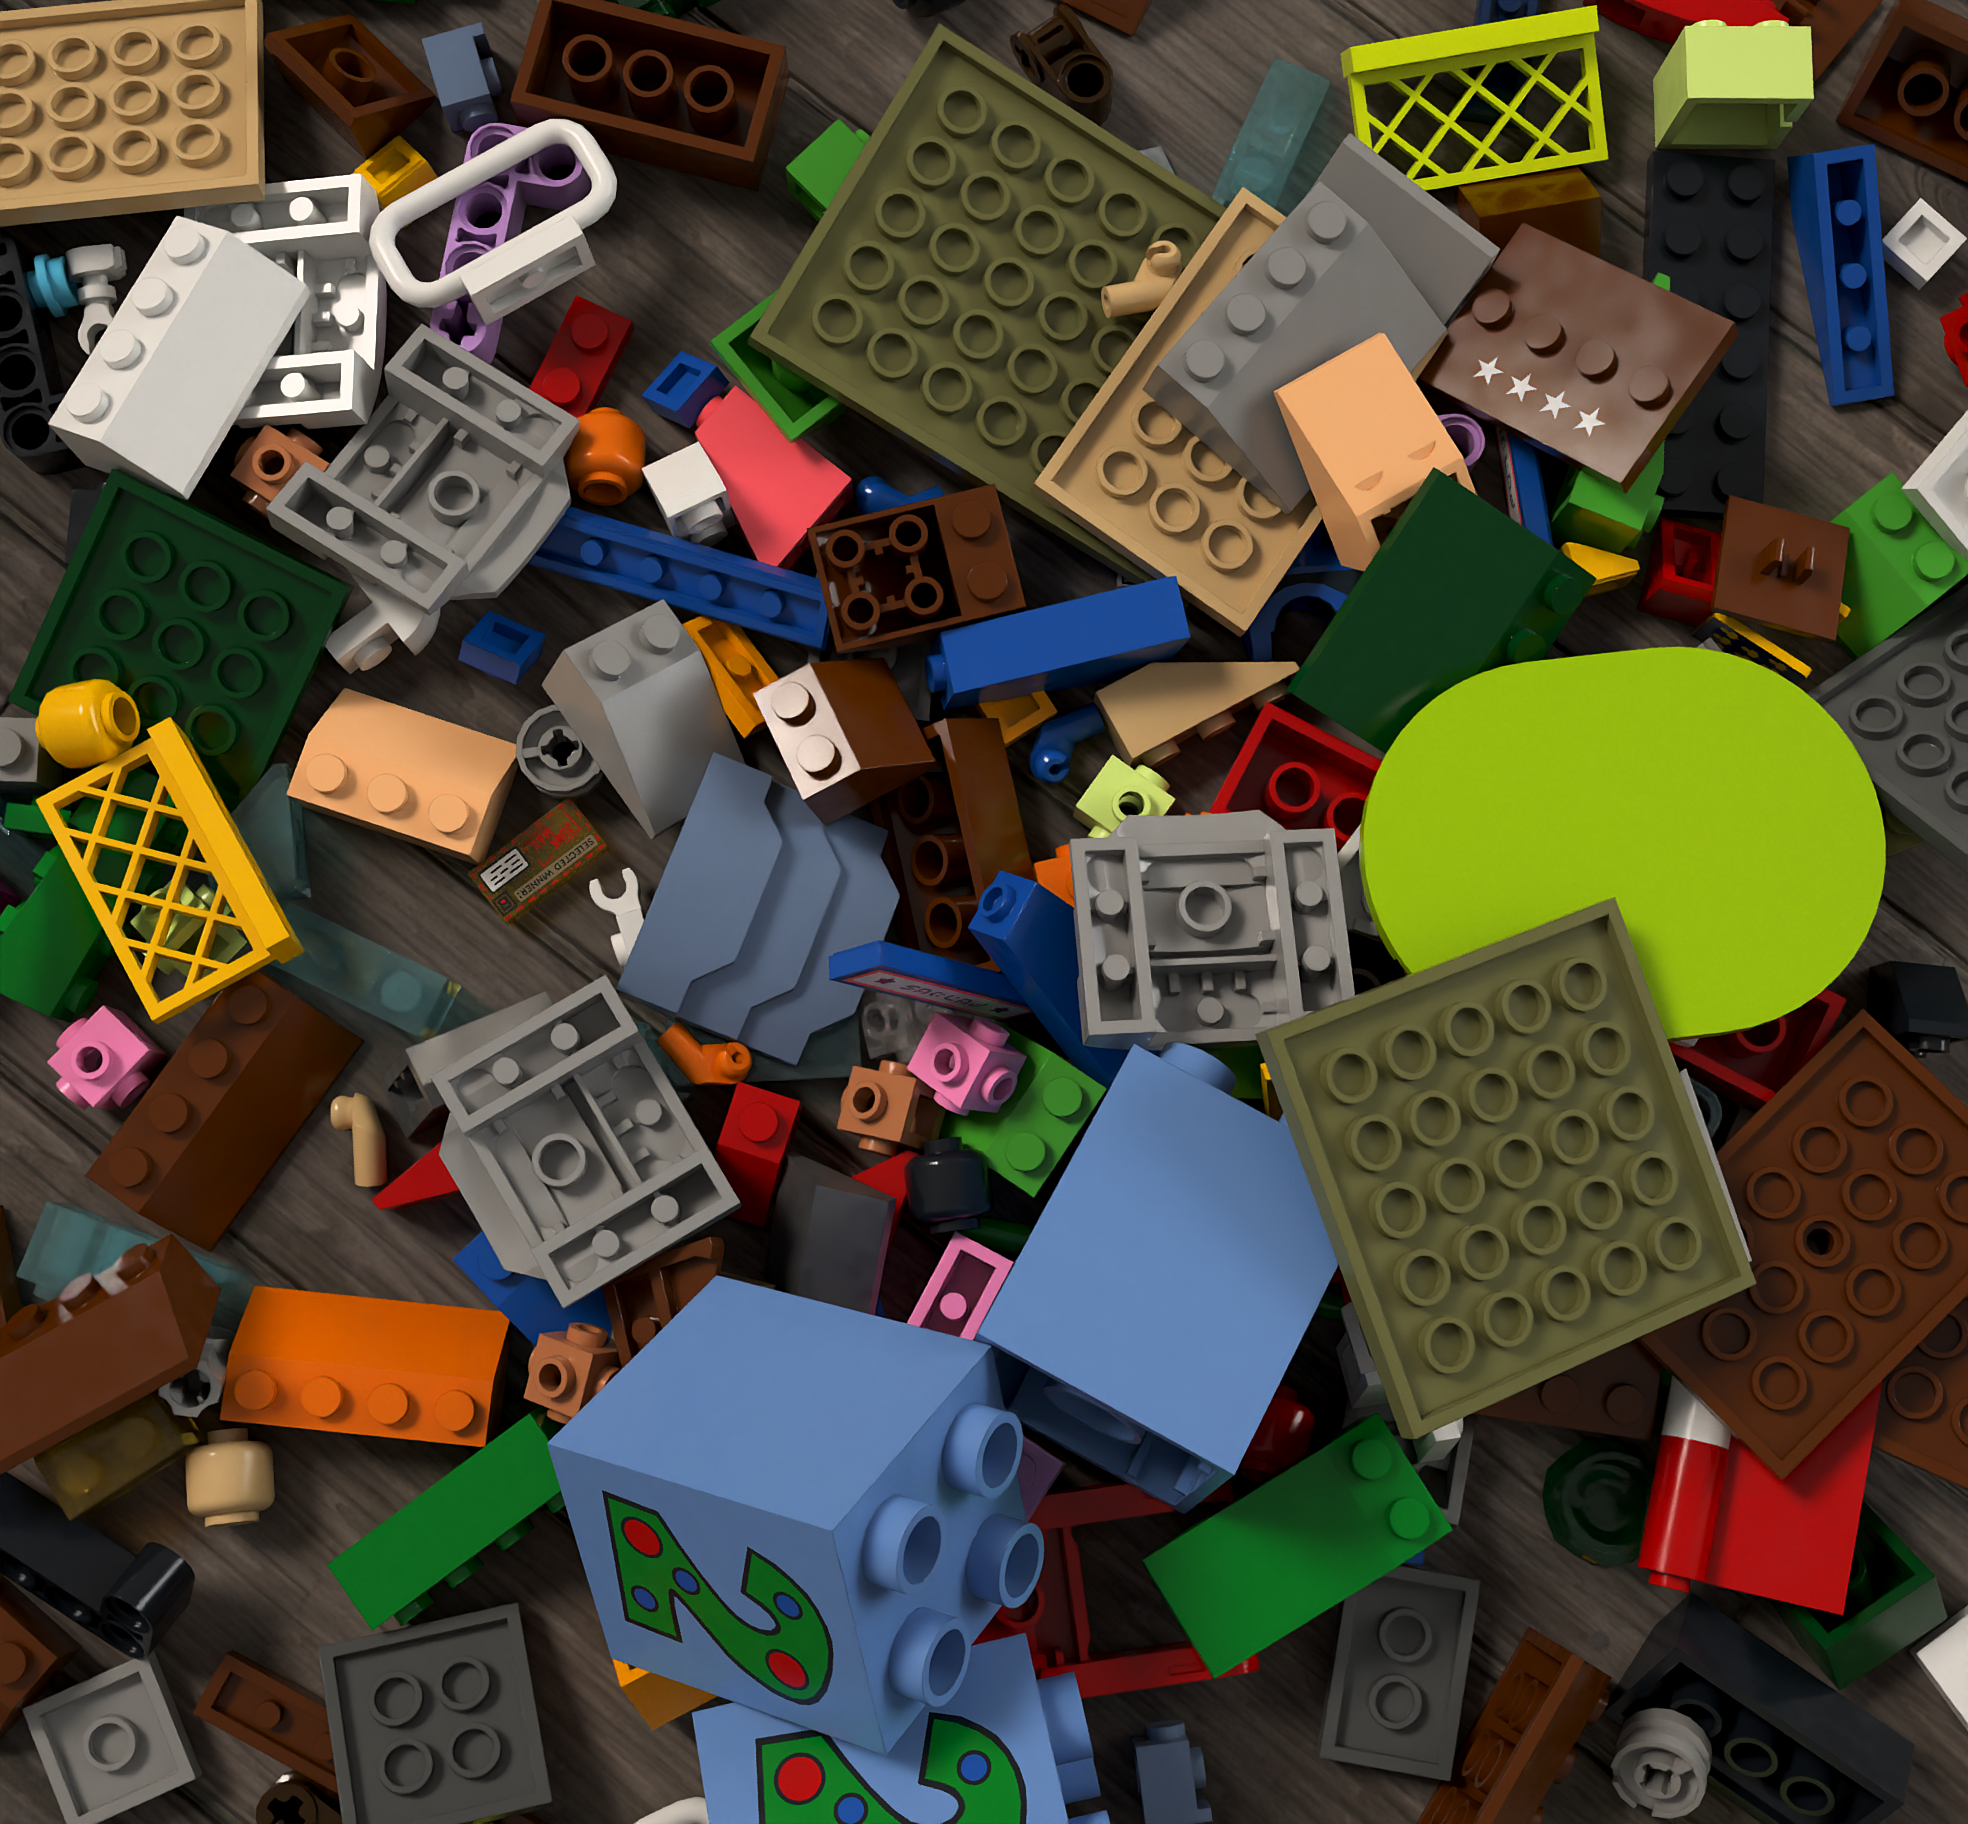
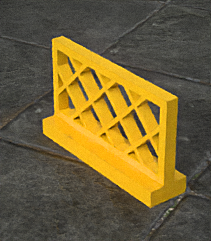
(221, 846)

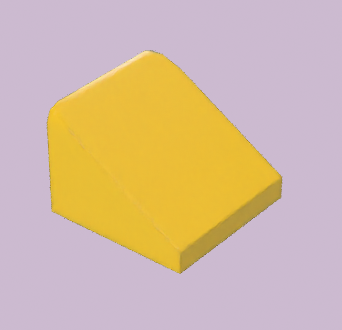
(396, 171)
(1609, 568)

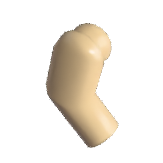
(1150, 286)
(368, 1137)

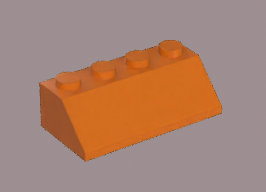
(368, 1367)

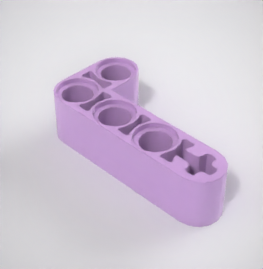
(507, 195)

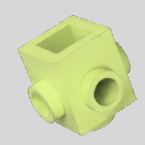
(1118, 787)
(187, 931)

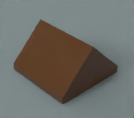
(349, 80)
(1550, 200)

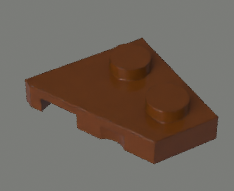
(657, 1291)

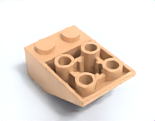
(1365, 444)

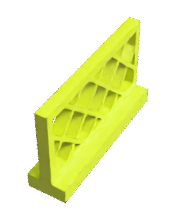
(1477, 47)

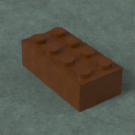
(654, 87)

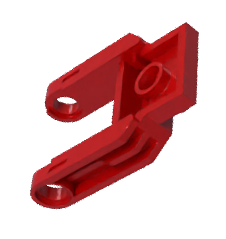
(1057, 1610)

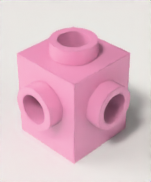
(105, 1060)
(967, 1063)

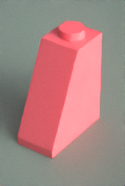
(770, 483)

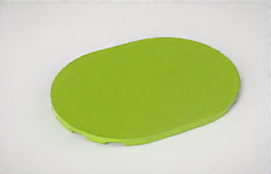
(1643, 776)

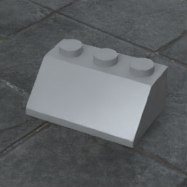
(1426, 238)

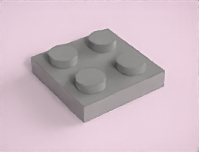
(112, 1741)

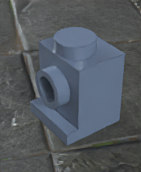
(464, 76)
(1169, 1775)

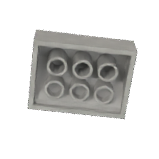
(1292, 307)

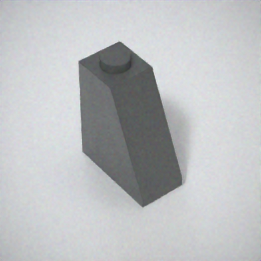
(409, 1083)

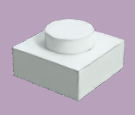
(1920, 244)

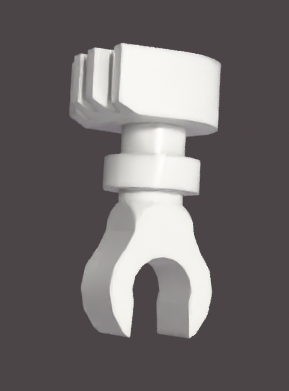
(94, 268)

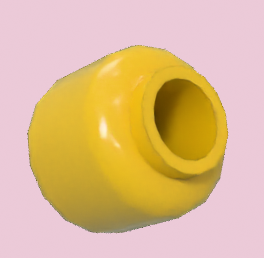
(87, 723)

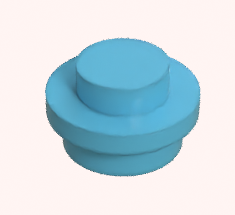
(51, 285)

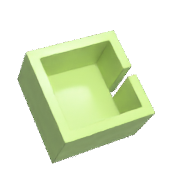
(1733, 86)

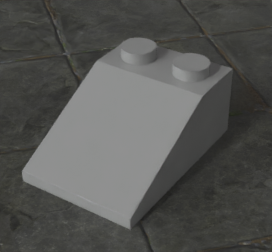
(644, 712)

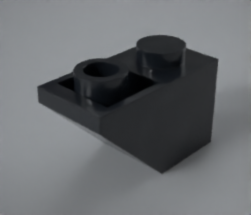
(1918, 1005)

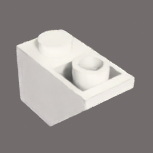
(691, 496)

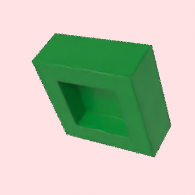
(29, 820)

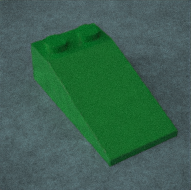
(1296, 1544)

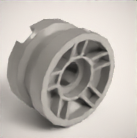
(535, 756)
(1662, 1762)

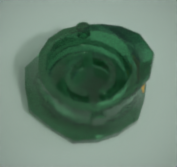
(1599, 1500)

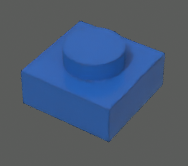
(685, 388)
(502, 647)

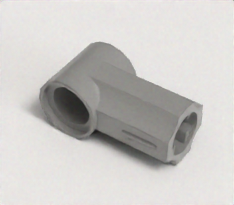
(206, 1383)

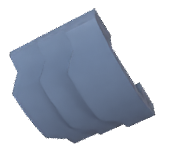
(756, 912)

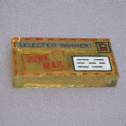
(538, 861)

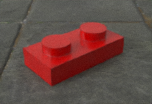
(582, 357)

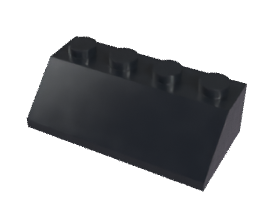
(1776, 1732)

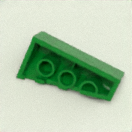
(54, 939)
(452, 1523)

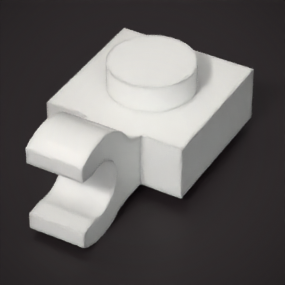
(627, 911)

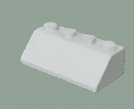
(179, 358)

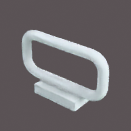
(520, 267)

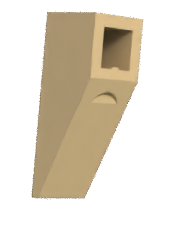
(1176, 700)

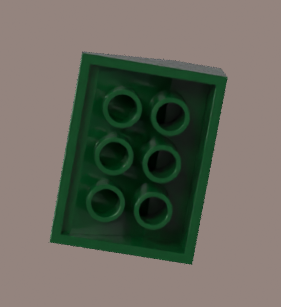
(1437, 605)

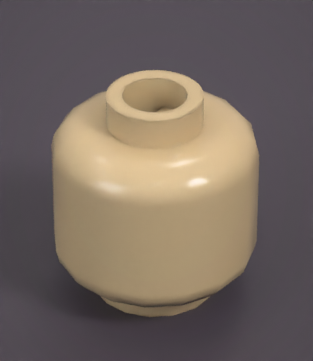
(229, 1478)

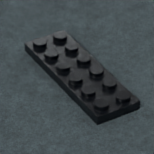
(1714, 240)

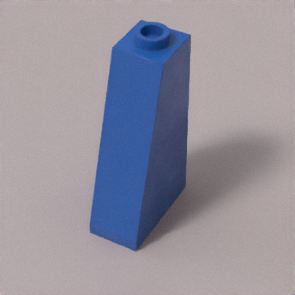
(1059, 645)
(1035, 948)

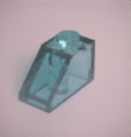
(275, 834)

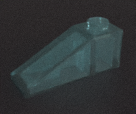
(1273, 134)
(368, 975)
(82, 1242)

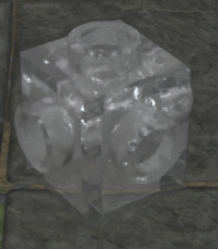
(894, 1024)

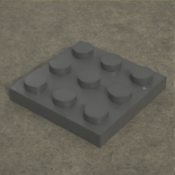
(436, 1722)

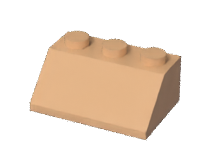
(406, 775)

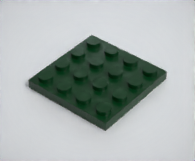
(188, 626)

